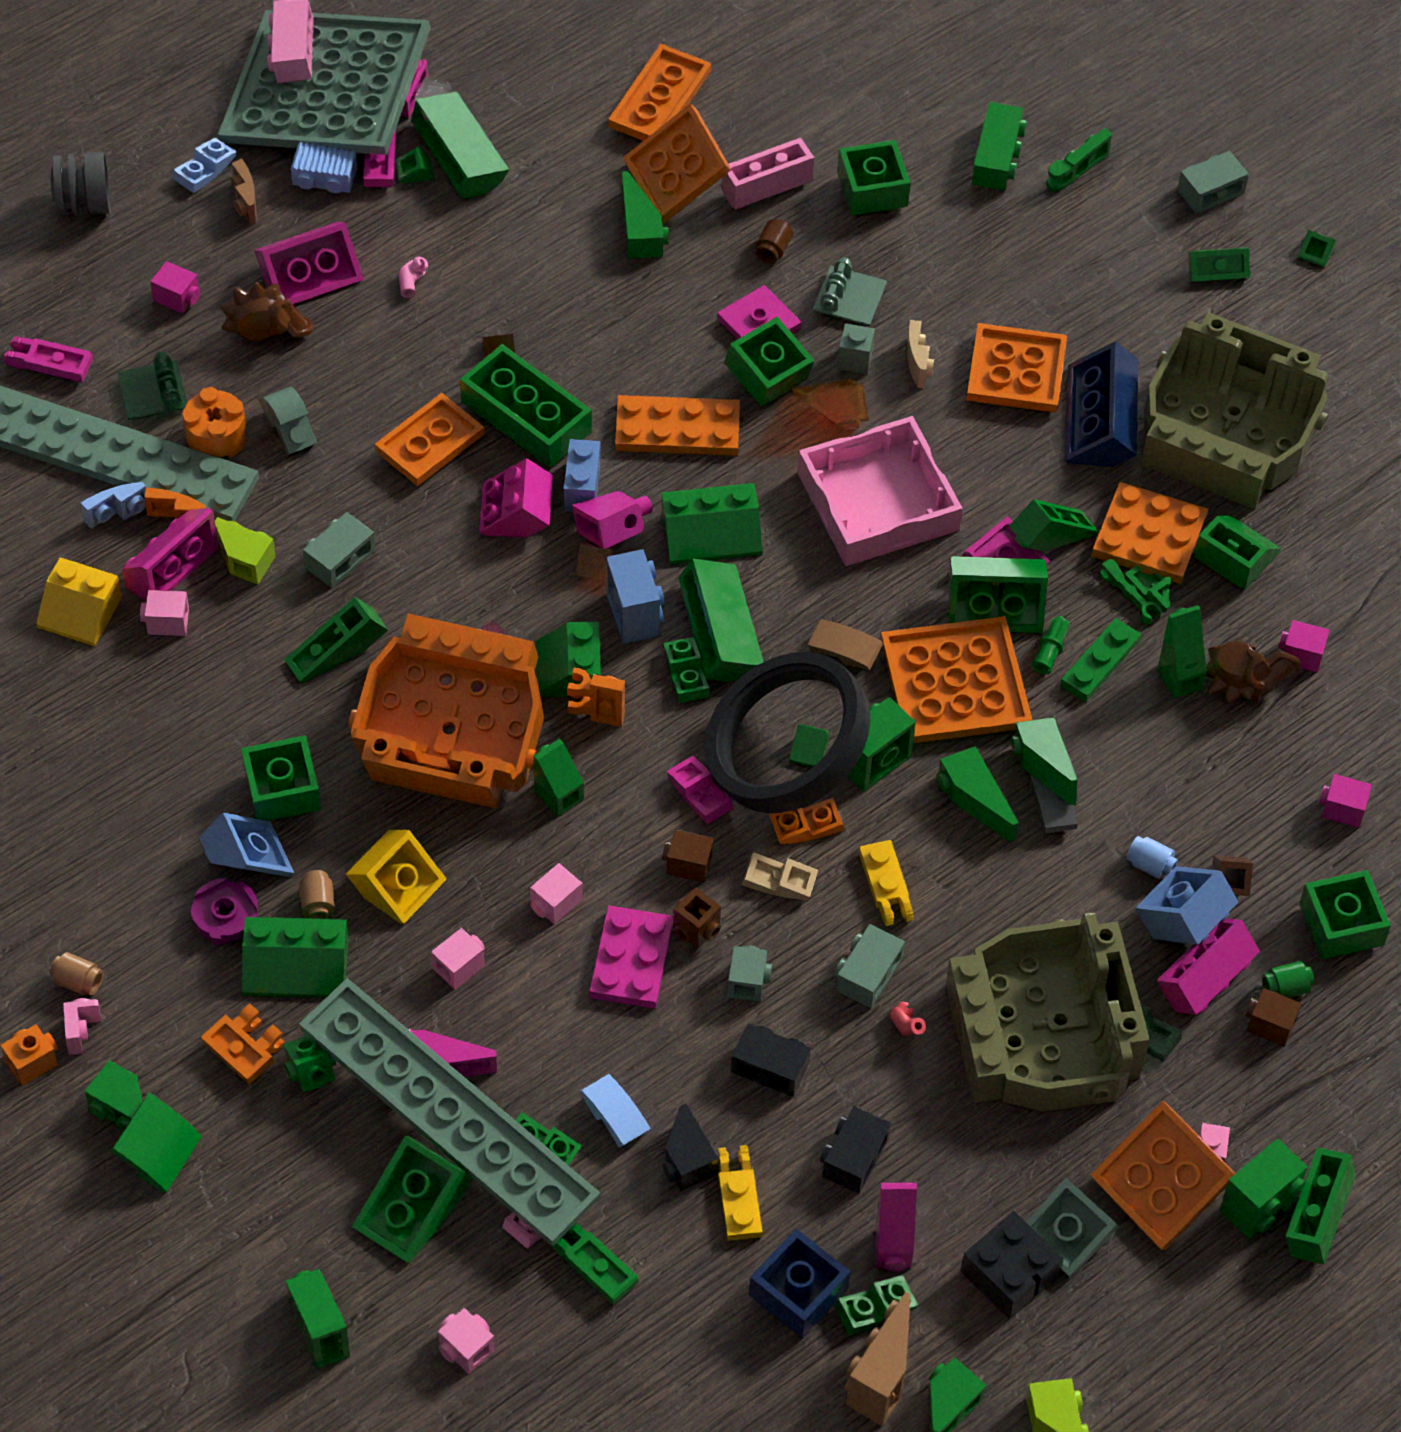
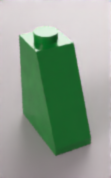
(318, 1317)

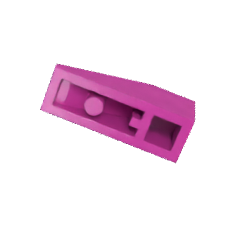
(461, 1055)
(895, 1226)

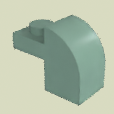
(288, 414)

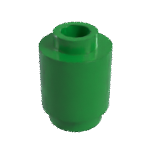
(1289, 979)

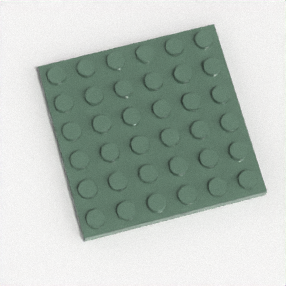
(354, 93)

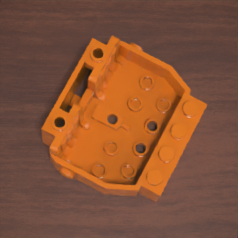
(408, 709)

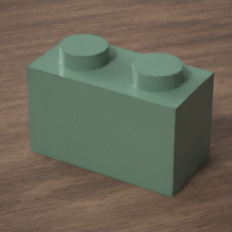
(1212, 182)
(339, 549)
(869, 966)

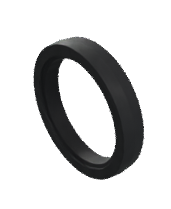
(827, 772)

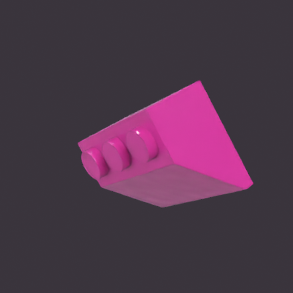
(311, 262)
(172, 554)

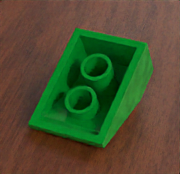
(412, 1198)

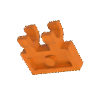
(601, 697)
(237, 1049)

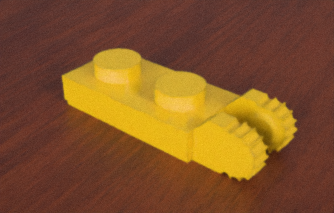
(885, 880)
(739, 1197)

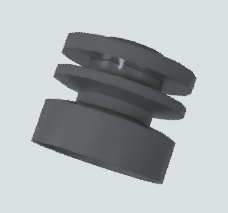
(81, 184)

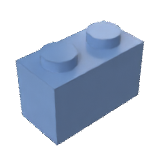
(581, 472)

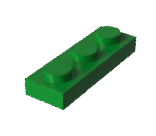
(1100, 660)

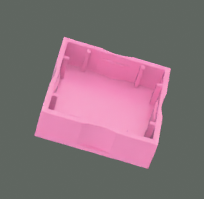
(879, 491)

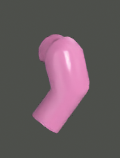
(410, 274)

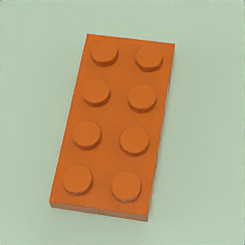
(659, 92)
(677, 425)

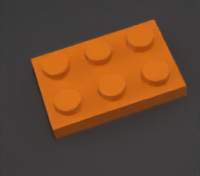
(429, 439)

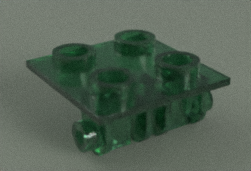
(153, 388)

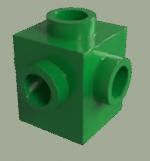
(308, 1063)

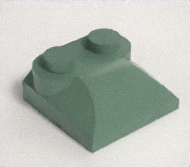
(1072, 1225)

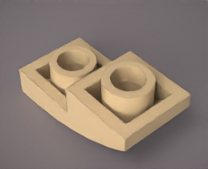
(918, 354)

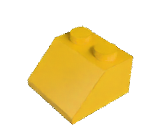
(78, 601)
(396, 875)

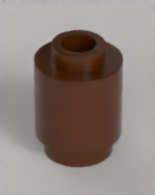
(773, 241)

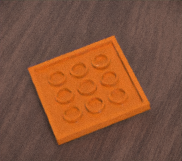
(956, 678)

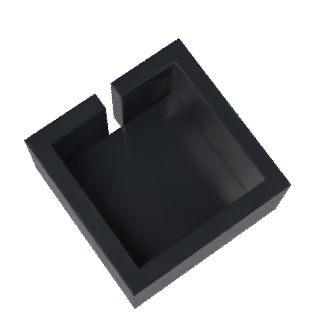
(1007, 1262)

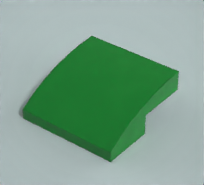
(156, 1143)

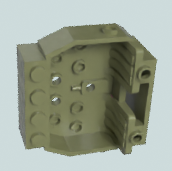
(1226, 372)
(1042, 978)

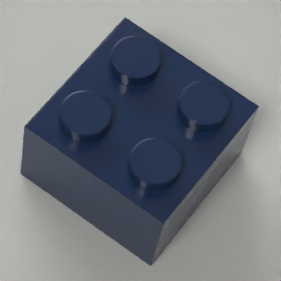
(799, 1283)

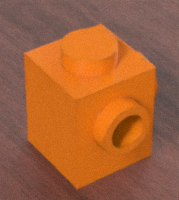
(30, 1053)

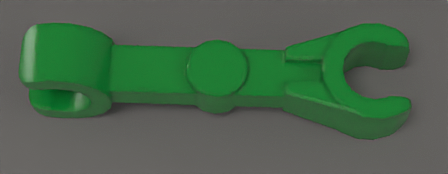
(1112, 574)

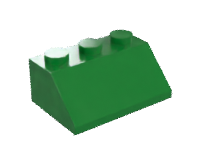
(711, 523)
(998, 589)
(293, 956)

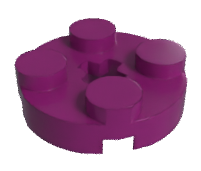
(206, 906)

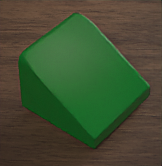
(414, 167)
(1317, 248)
(809, 745)

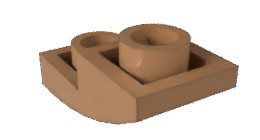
(245, 194)
(847, 643)

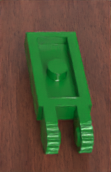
(1079, 161)
(597, 1264)

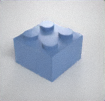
(634, 596)
(1187, 905)

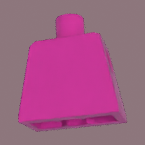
(611, 518)

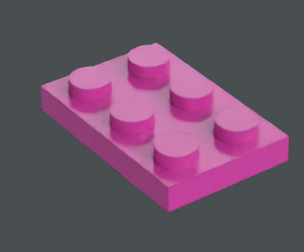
(631, 957)

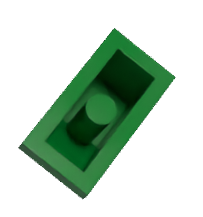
(952, 1395)

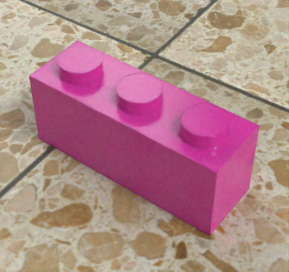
(1208, 967)

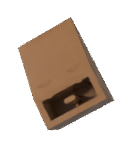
(879, 1375)

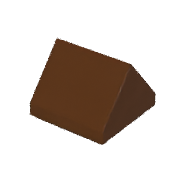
(491, 343)

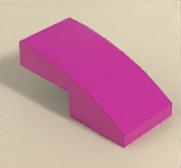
(698, 790)

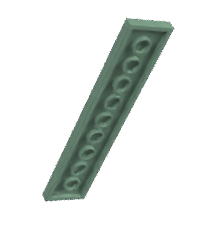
(120, 453)
(450, 1112)

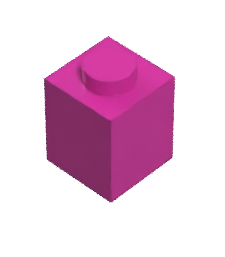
(175, 287)
(1305, 643)
(1345, 800)

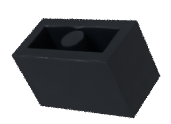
(770, 1059)
(855, 1149)

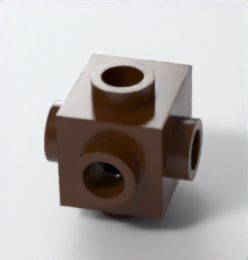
(696, 918)

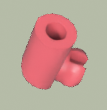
(901, 1018)

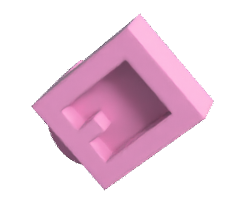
(76, 1017)

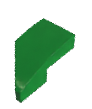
(1150, 587)

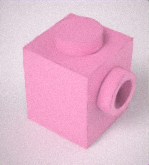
(465, 1340)

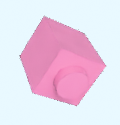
(165, 613)
(556, 894)
(458, 958)

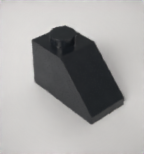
(688, 1152)

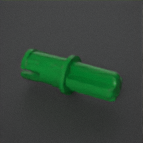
(1051, 645)

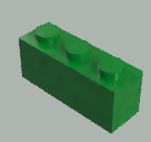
(999, 146)
(1320, 1206)

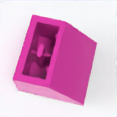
(516, 501)

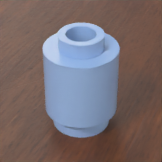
(1151, 857)

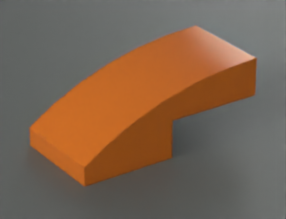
(169, 503)

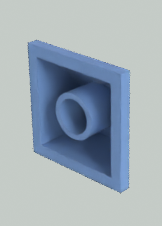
(245, 845)

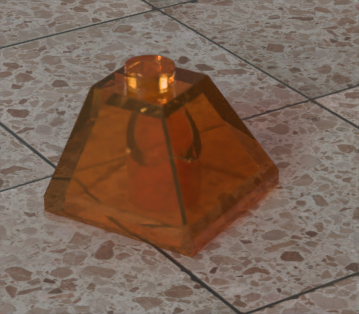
(838, 401)

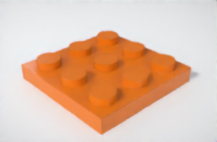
(677, 162)
(1017, 367)
(1150, 532)
(1163, 1175)

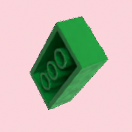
(525, 405)

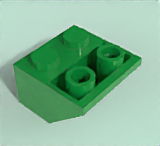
(1234, 550)

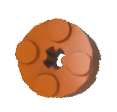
(215, 423)

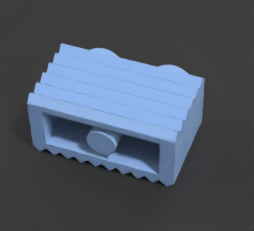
(323, 168)

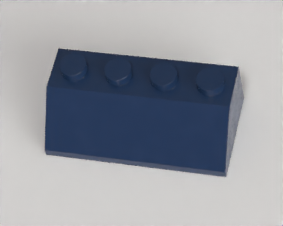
(1102, 407)

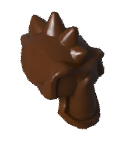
(263, 314)
(1246, 673)

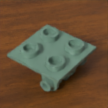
(849, 294)

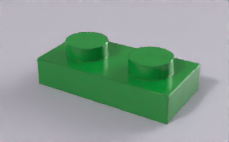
(1219, 264)

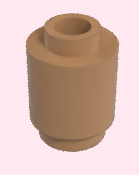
(316, 895)
(76, 974)

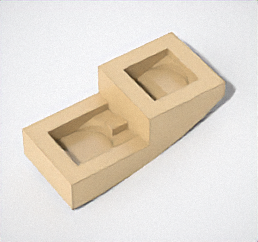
(779, 879)

